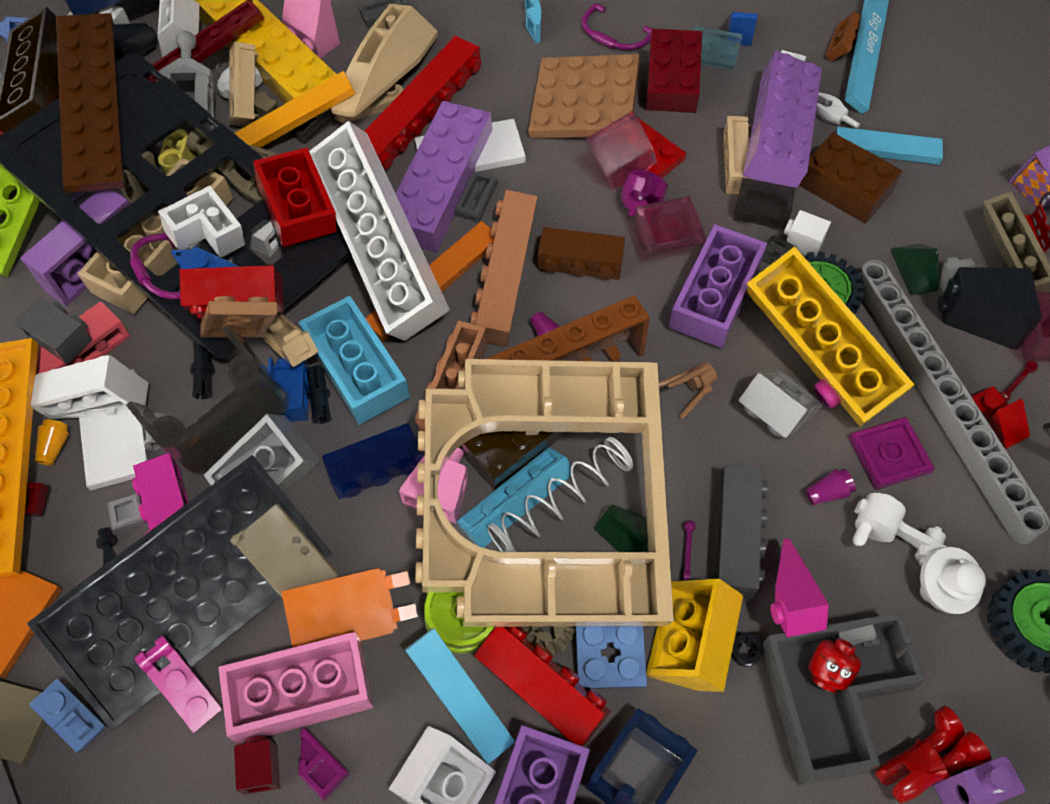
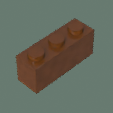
(581, 253)

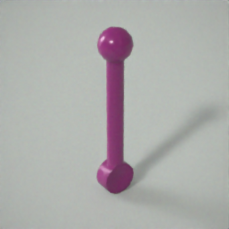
(689, 526)

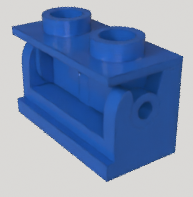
(295, 383)

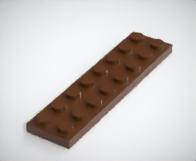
(89, 103)

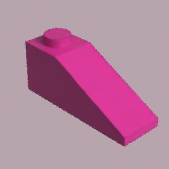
(798, 600)

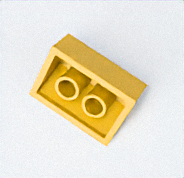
(700, 640)

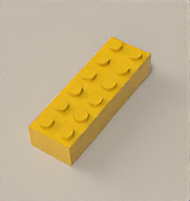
(828, 336)

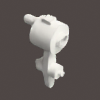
(881, 520)

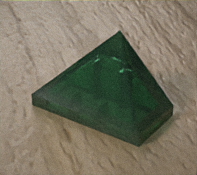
(918, 267)
(624, 530)

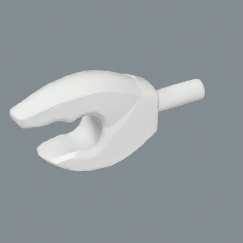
(833, 111)

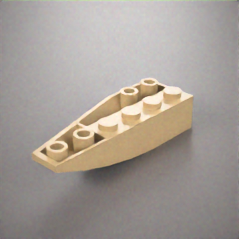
(385, 55)

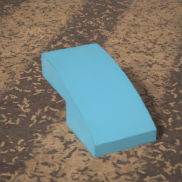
(533, 19)

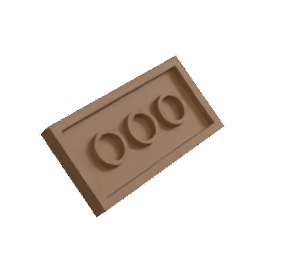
(245, 318)

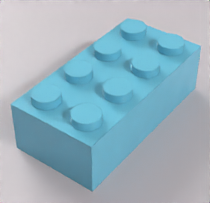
(355, 360)

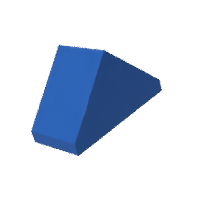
(743, 24)

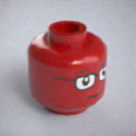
(834, 665)

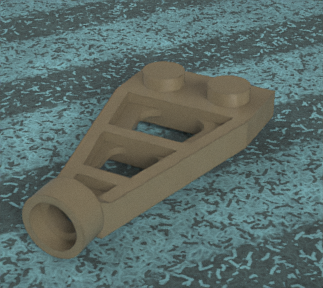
(247, 188)

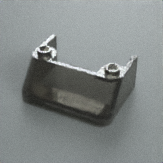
(225, 423)

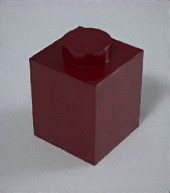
(256, 766)

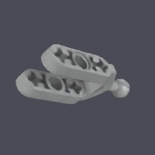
(189, 69)

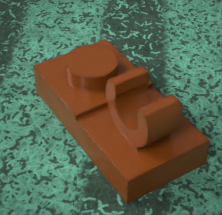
(843, 37)

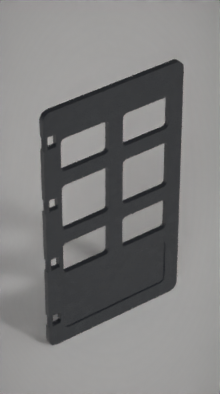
(148, 116)

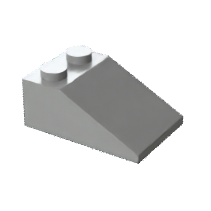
(275, 447)

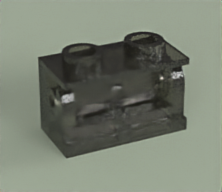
(764, 203)

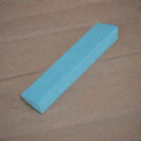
(511, 495)

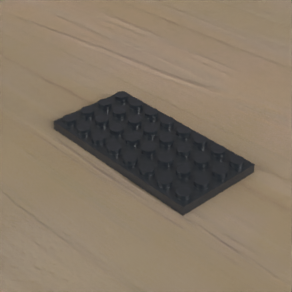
(171, 583)

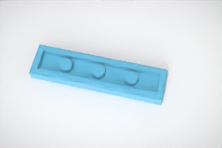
(896, 145)
(460, 695)

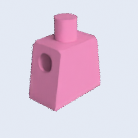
(451, 486)

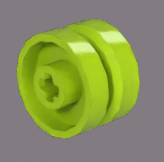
(441, 615)

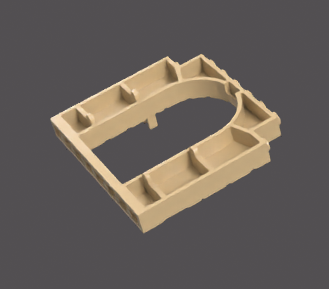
(545, 586)

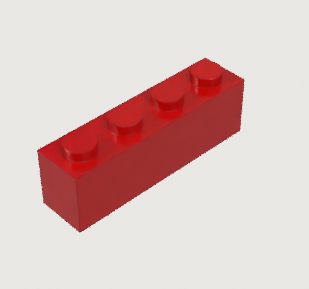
(543, 684)

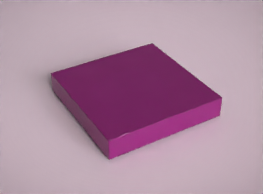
(891, 453)

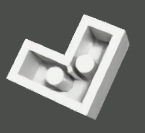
(200, 218)

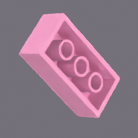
(295, 688)

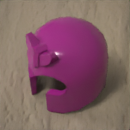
(641, 189)

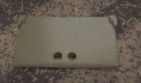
(277, 550)

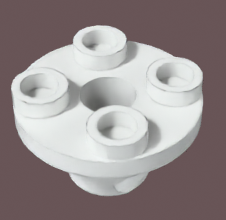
(951, 580)

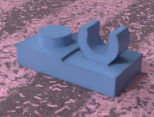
(67, 716)

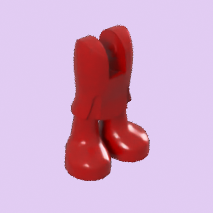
(924, 761)

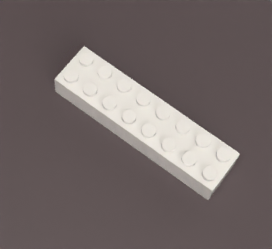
(378, 233)

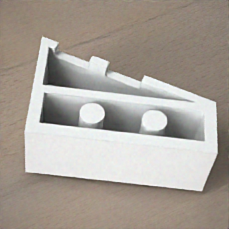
(86, 388)

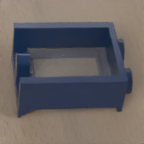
(642, 763)

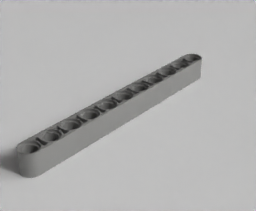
(917, 353)

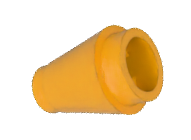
(50, 440)

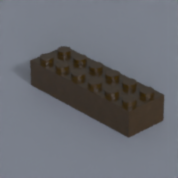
(29, 69)

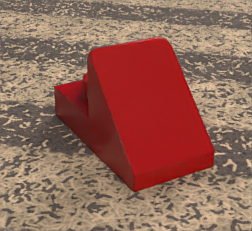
(1005, 419)

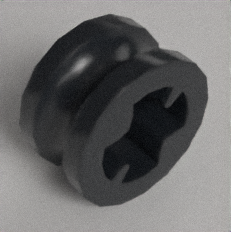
(751, 641)

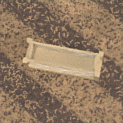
(241, 84)
(736, 145)
(289, 341)

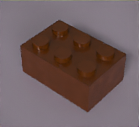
(850, 177)

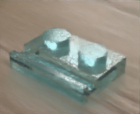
(719, 48)

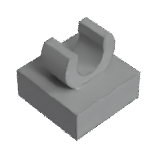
(950, 267)

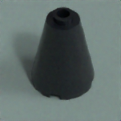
(133, 38)

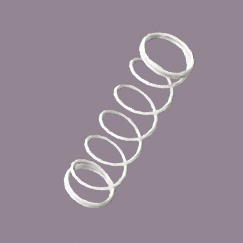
(494, 530)

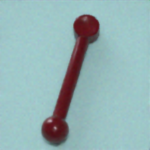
(1029, 367)

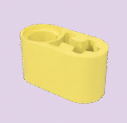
(174, 149)

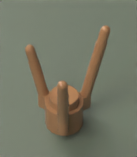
(698, 378)

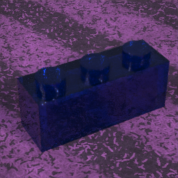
(373, 461)

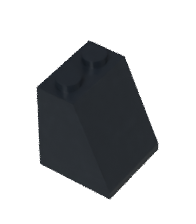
(992, 304)

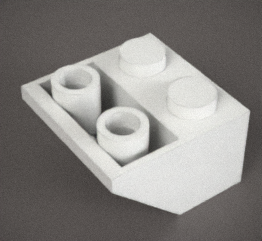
(174, 18)

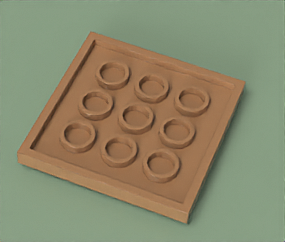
(582, 94)

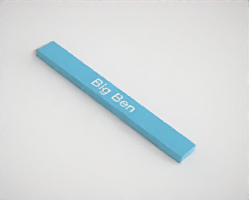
(866, 54)

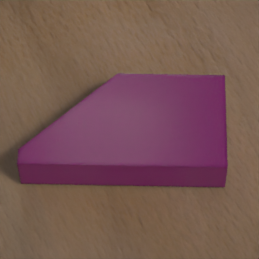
(319, 767)

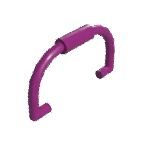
(607, 40)
(140, 270)

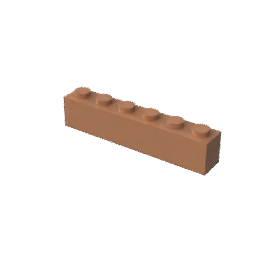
(505, 266)

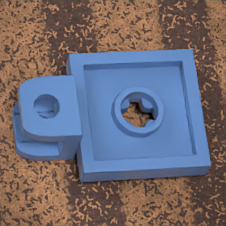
(626, 670)

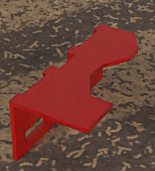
(1041, 225)

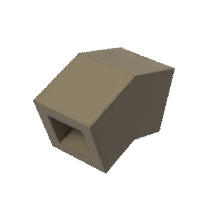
(264, 104)

